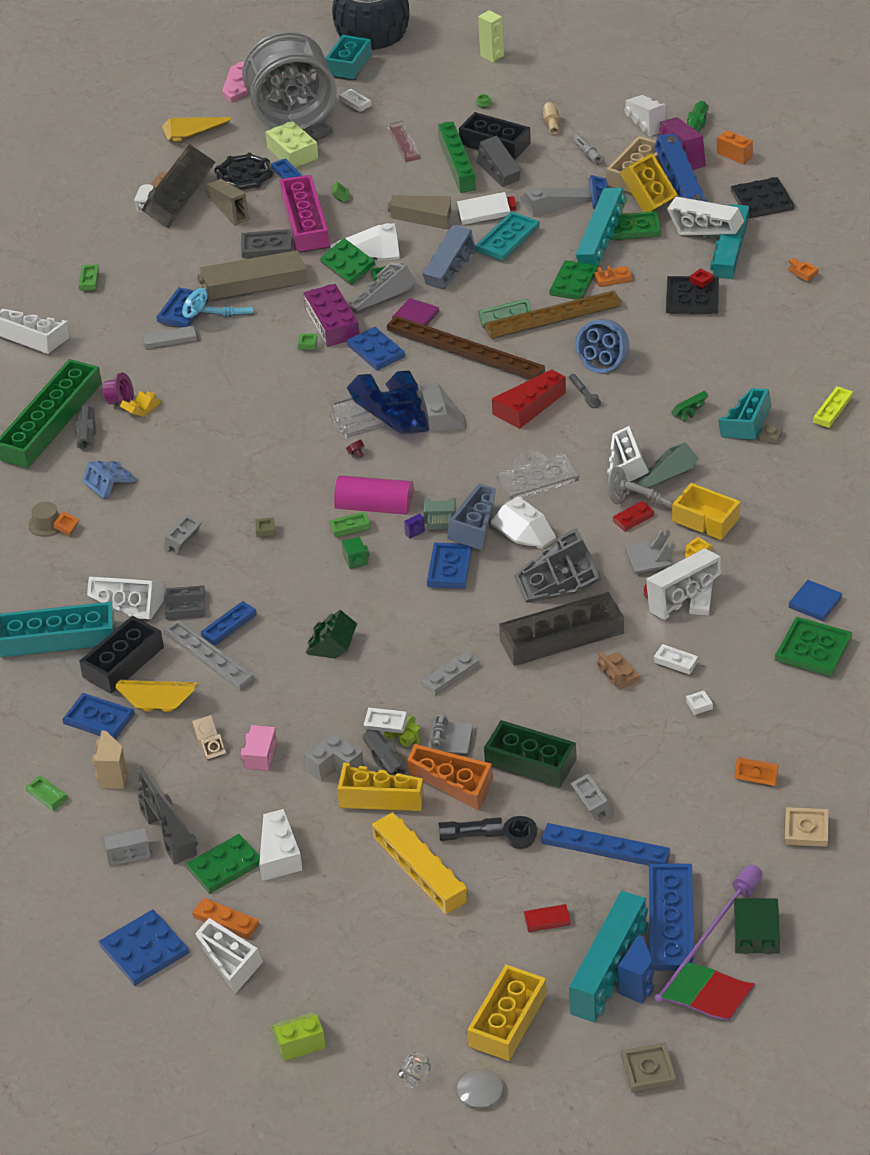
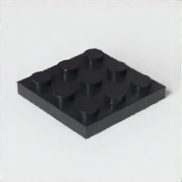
(763, 197)
(689, 298)

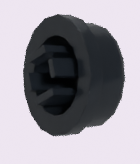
(520, 831)

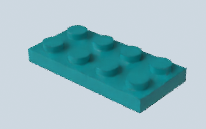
(507, 236)

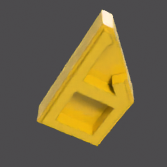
(695, 546)

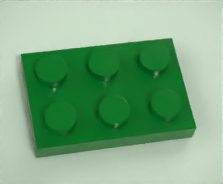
(637, 226)
(347, 261)
(573, 280)
(223, 863)

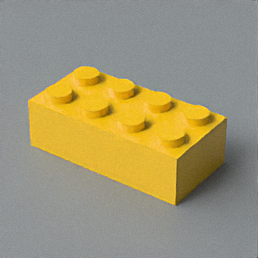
(507, 1012)

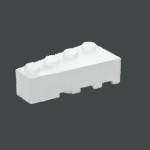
(33, 331)
(682, 580)

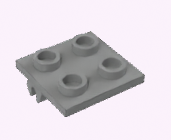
(651, 555)

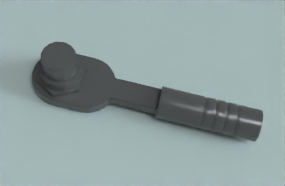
(591, 399)

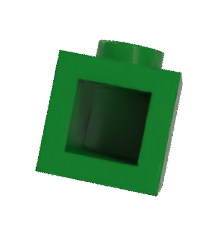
(355, 552)

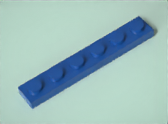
(605, 845)

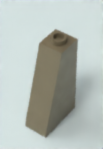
(229, 200)
(423, 210)

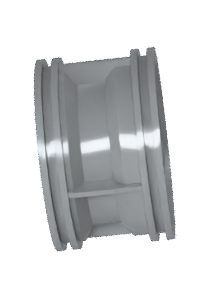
(273, 58)

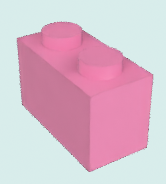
(259, 747)

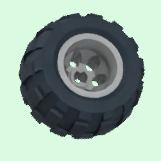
(372, 19)

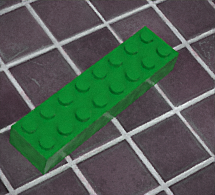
(48, 412)

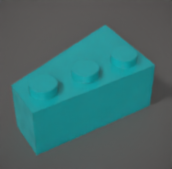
(748, 416)

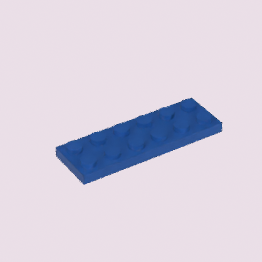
(670, 915)

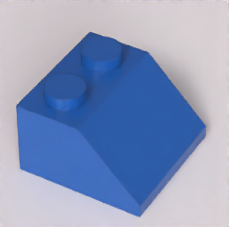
(636, 972)

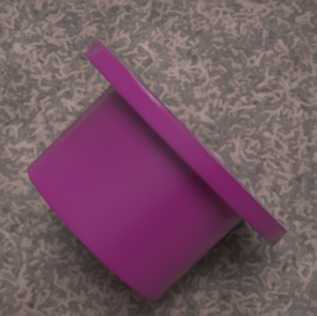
(118, 389)

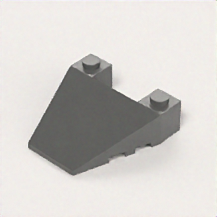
(157, 806)

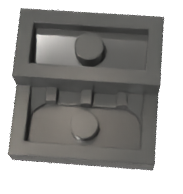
(185, 602)

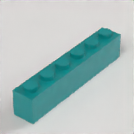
(601, 226)
(728, 248)

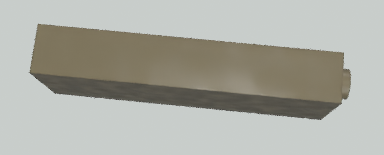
(253, 275)

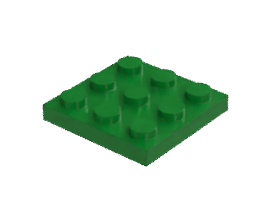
(813, 646)

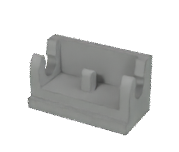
(181, 532)
(591, 796)
(127, 847)

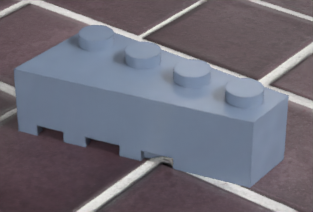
(449, 257)

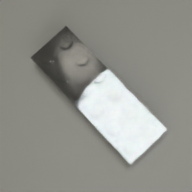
(178, 186)
(561, 628)

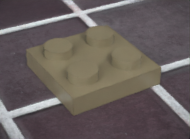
(648, 1067)

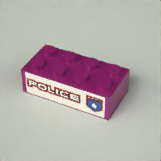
(331, 314)

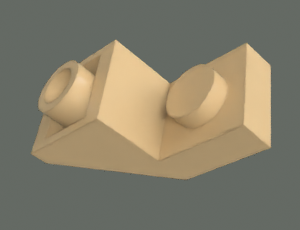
(207, 737)

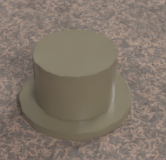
(43, 519)

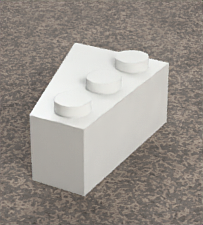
(646, 113)
(627, 455)
(229, 953)

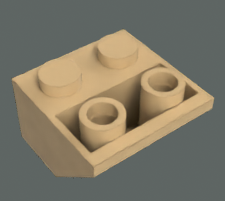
(110, 763)

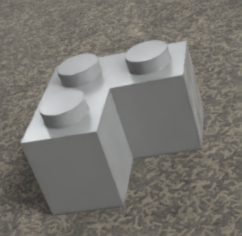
(330, 755)

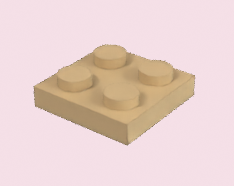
(806, 827)

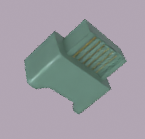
(439, 513)

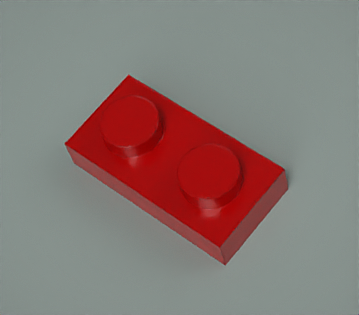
(633, 516)

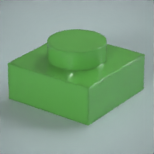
(340, 192)
(307, 341)

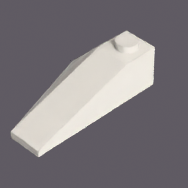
(129, 596)

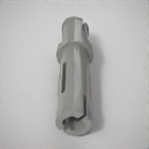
(589, 151)

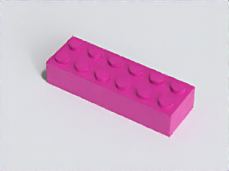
(304, 213)

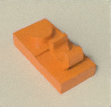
(612, 276)
(756, 771)

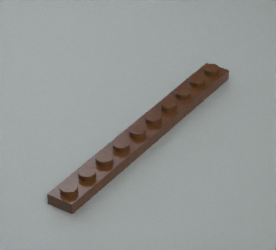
(465, 347)

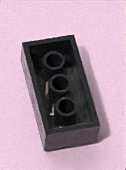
(482, 127)
(121, 653)

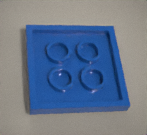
(143, 947)

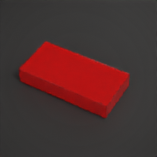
(547, 918)

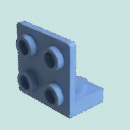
(102, 475)

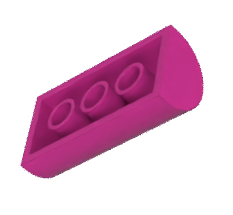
(373, 494)

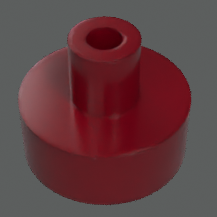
(356, 448)

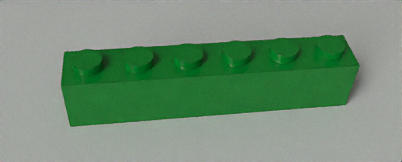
(456, 157)

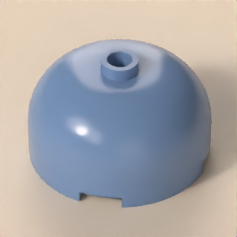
(604, 340)

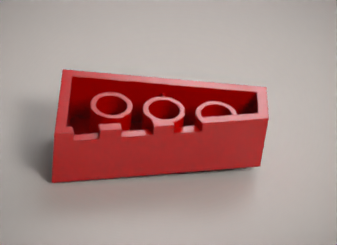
(529, 398)

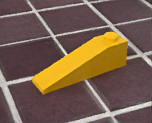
(183, 128)

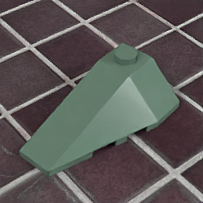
(671, 463)

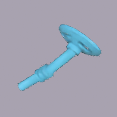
(198, 305)

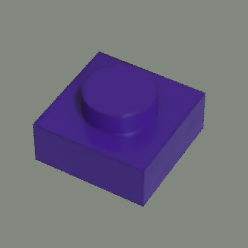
(414, 526)

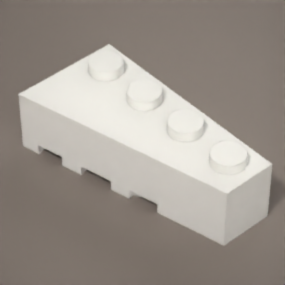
(704, 218)

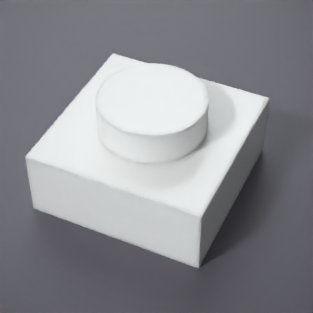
(699, 702)

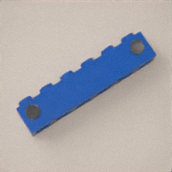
(677, 167)

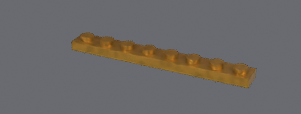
(552, 314)

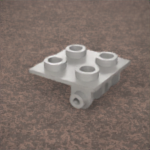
(450, 736)

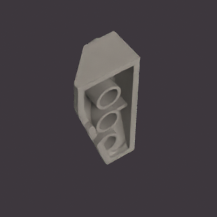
(551, 199)
(390, 282)

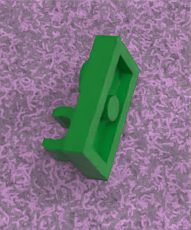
(687, 406)

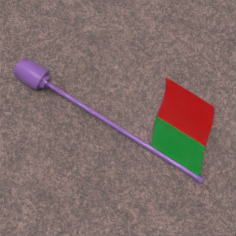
(704, 987)

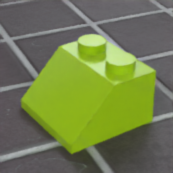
(298, 1036)

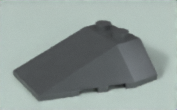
(559, 570)

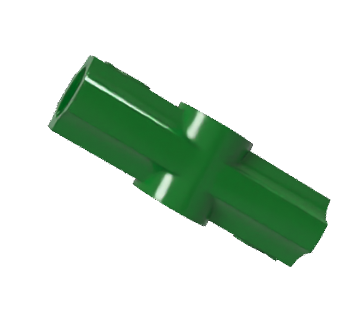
(697, 118)

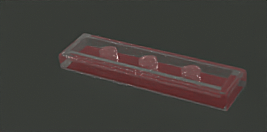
(403, 141)

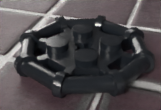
(244, 172)

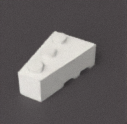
(278, 847)

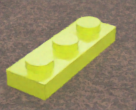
(832, 407)

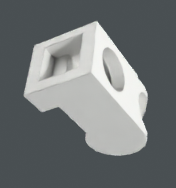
(142, 196)

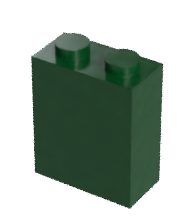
(756, 925)

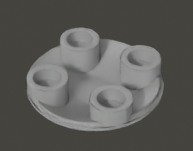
(480, 1089)

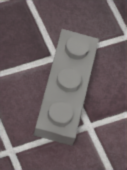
(450, 672)

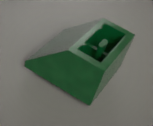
(332, 636)

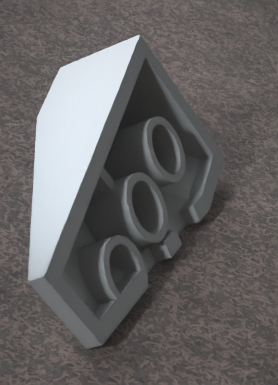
(440, 409)

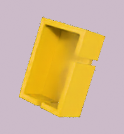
(706, 511)

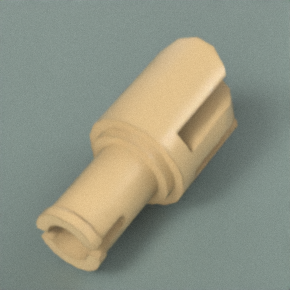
(551, 117)

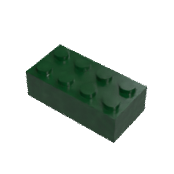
(530, 753)

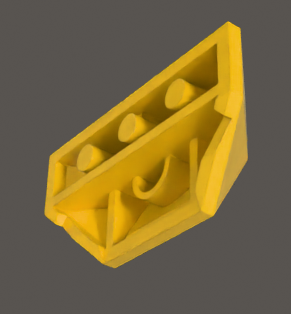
(156, 694)

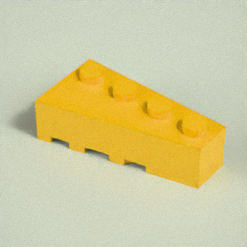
(379, 790)

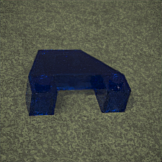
(397, 407)

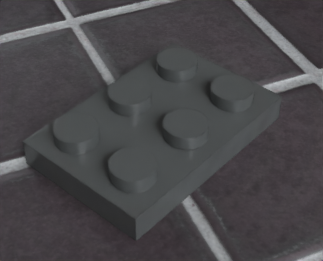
(265, 243)

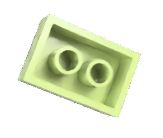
(292, 143)

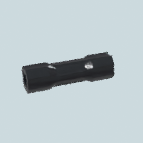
(487, 827)

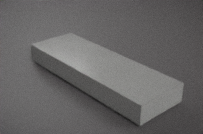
(169, 337)

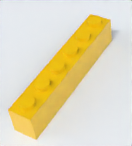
(420, 863)

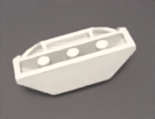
(522, 523)

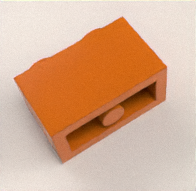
(735, 147)

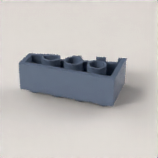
(473, 517)

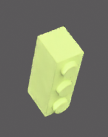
(491, 36)

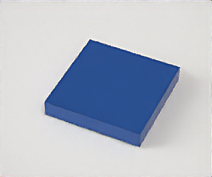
(815, 600)

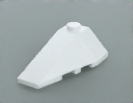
(377, 242)

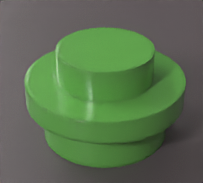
(483, 100)

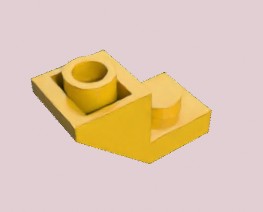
(143, 403)

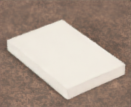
(483, 208)

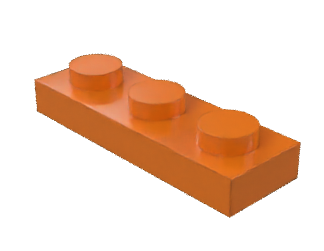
(233, 920)

